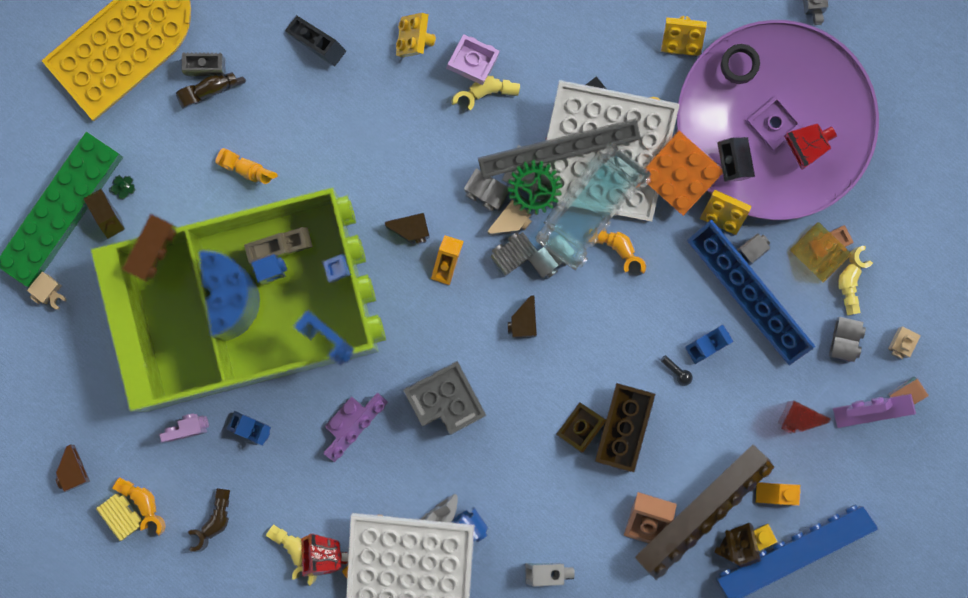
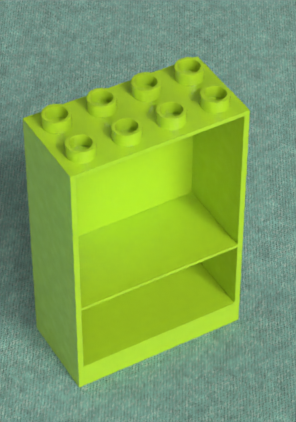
(165, 326)

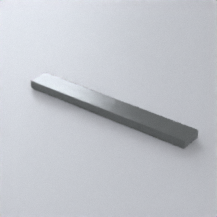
(559, 148)

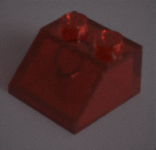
(800, 418)

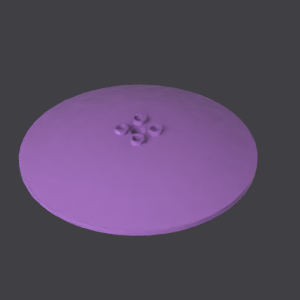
(800, 81)

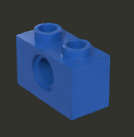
(269, 269)

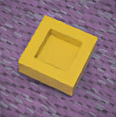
(764, 537)

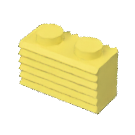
(119, 516)

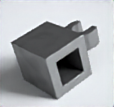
(816, 8)

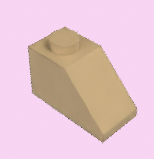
(510, 221)

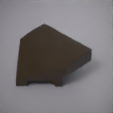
(740, 546)

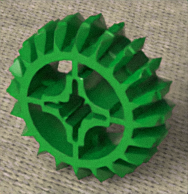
(526, 185)

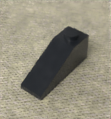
(316, 40)

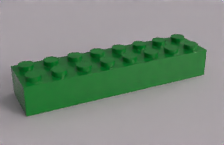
(58, 210)

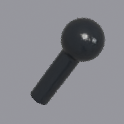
(684, 377)

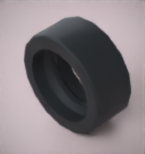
(751, 52)

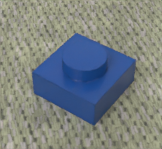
(336, 268)

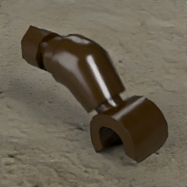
(206, 88)
(217, 522)

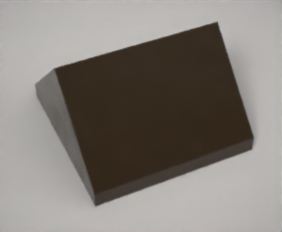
(581, 427)

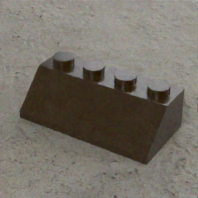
(625, 427)

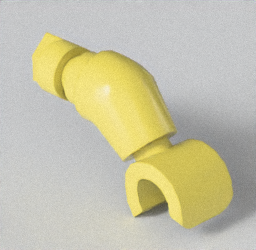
(490, 86)
(848, 280)
(293, 547)

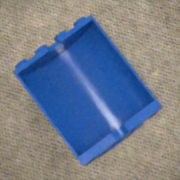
(233, 296)

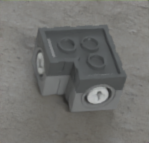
(445, 397)

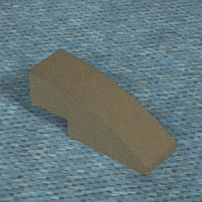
(279, 244)

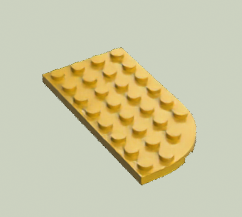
(118, 50)

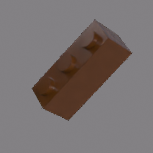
(150, 248)

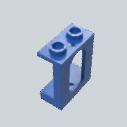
(310, 325)

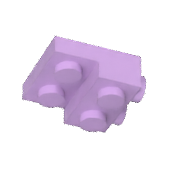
(473, 59)
(189, 426)

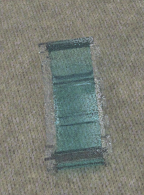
(591, 204)

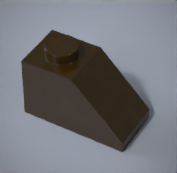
(104, 213)
(411, 228)
(524, 320)

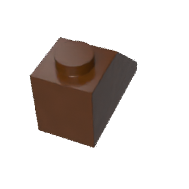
(71, 470)

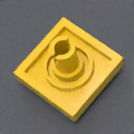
(413, 35)
(683, 36)
(725, 212)

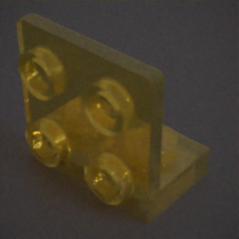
(820, 252)

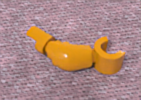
(244, 167)
(622, 245)
(144, 500)

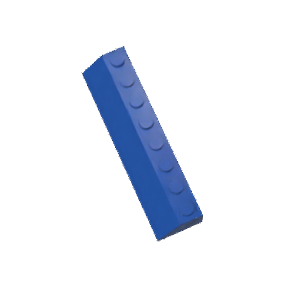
(750, 293)
(798, 552)

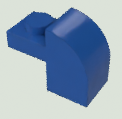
(709, 344)
(249, 428)

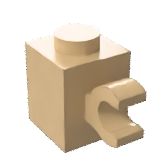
(45, 290)
(904, 343)

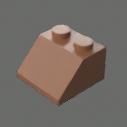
(649, 517)

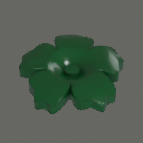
(123, 186)

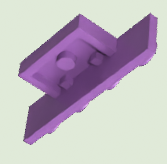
(874, 410)
(350, 422)

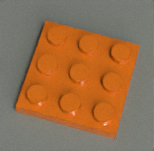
(682, 172)

